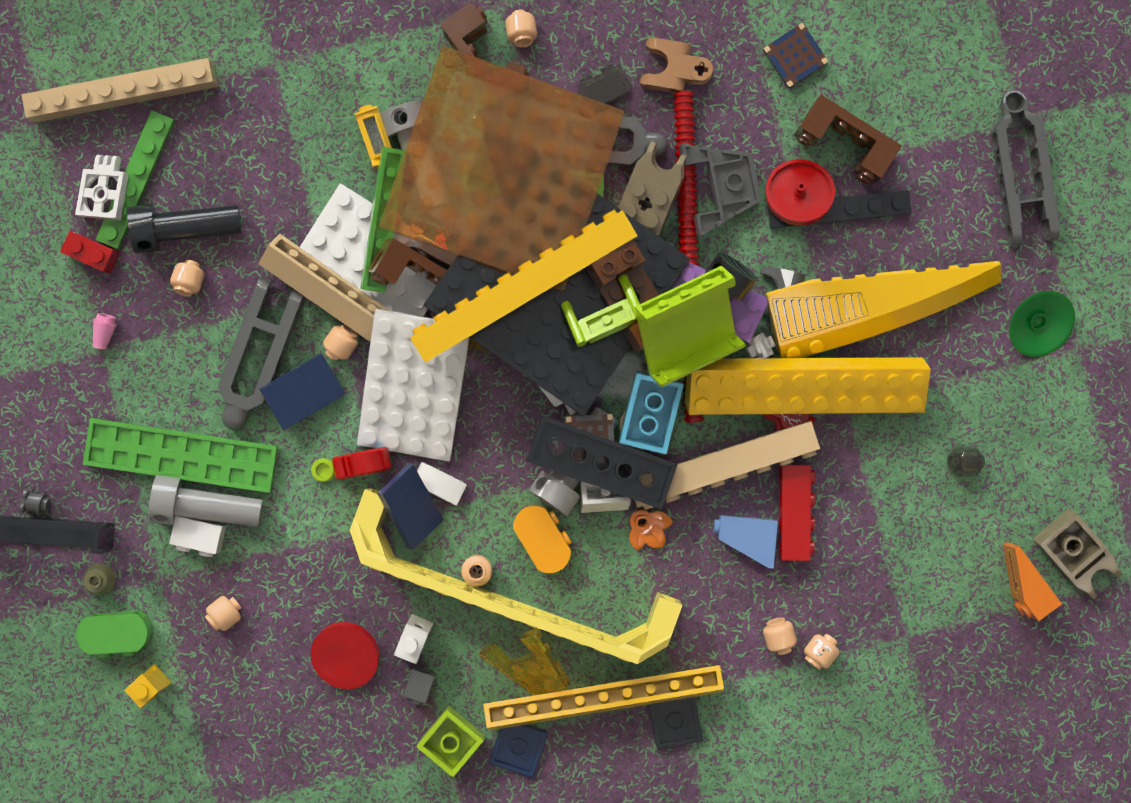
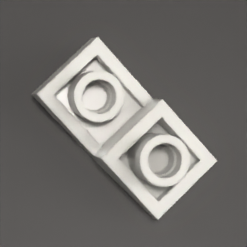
(441, 484)

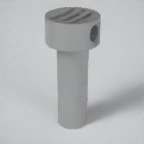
(395, 123)
(558, 489)
(171, 500)

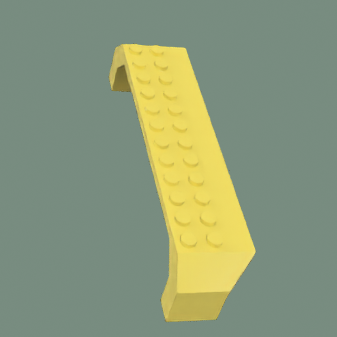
(630, 646)

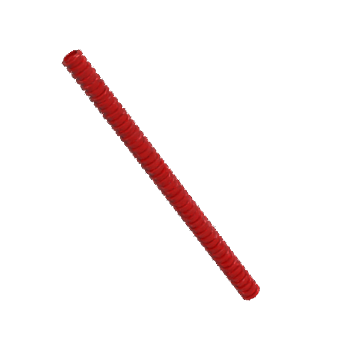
(686, 198)

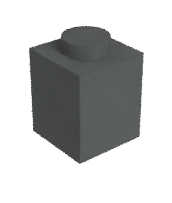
(419, 685)

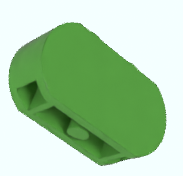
(114, 633)

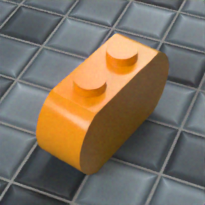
(542, 538)

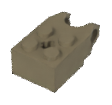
(656, 184)
(1082, 557)

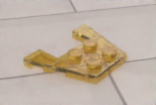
(533, 671)

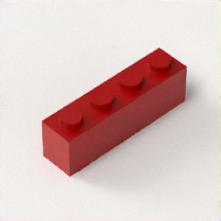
(795, 512)

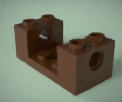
(467, 27)
(880, 147)
(393, 259)
(606, 274)

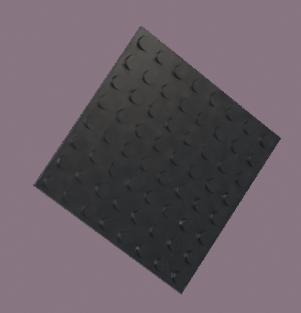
(537, 334)

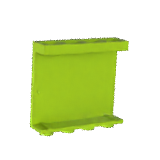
(688, 327)

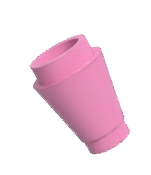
(103, 330)

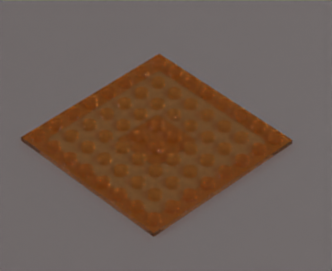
(499, 164)

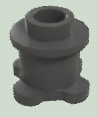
(34, 502)

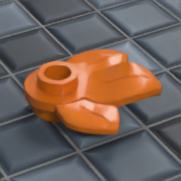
(651, 531)

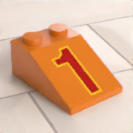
(1027, 586)

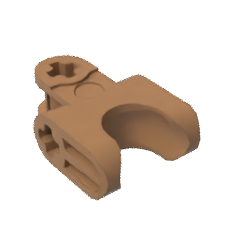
(680, 67)

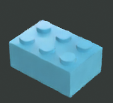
(650, 413)

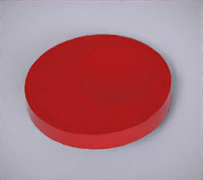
(800, 192)
(345, 655)

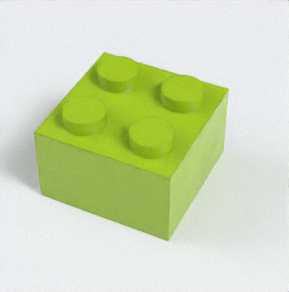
(450, 741)

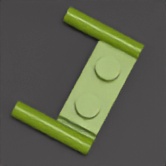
(606, 320)

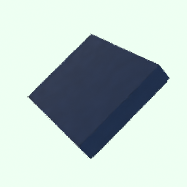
(302, 391)
(410, 506)

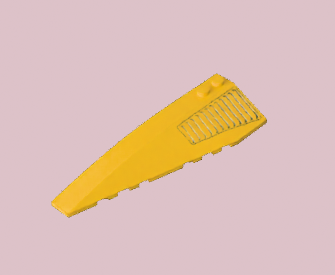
(842, 311)

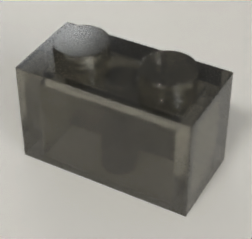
(607, 86)

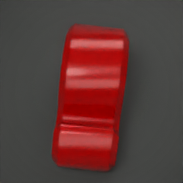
(361, 463)

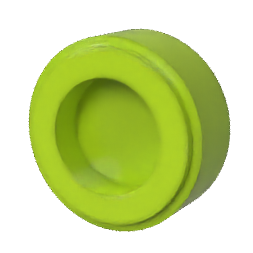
(322, 470)

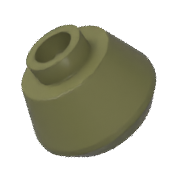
(103, 575)

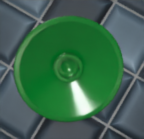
(1042, 323)

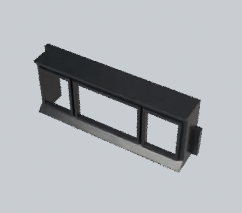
(58, 532)

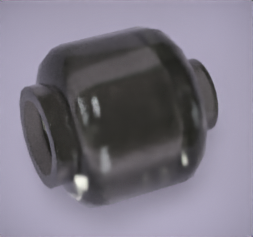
(965, 461)

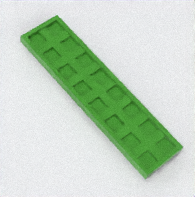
(180, 455)

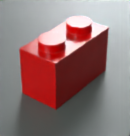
(90, 252)

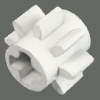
(760, 346)

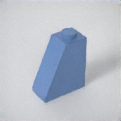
(749, 535)

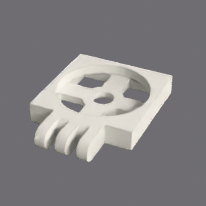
(104, 167)

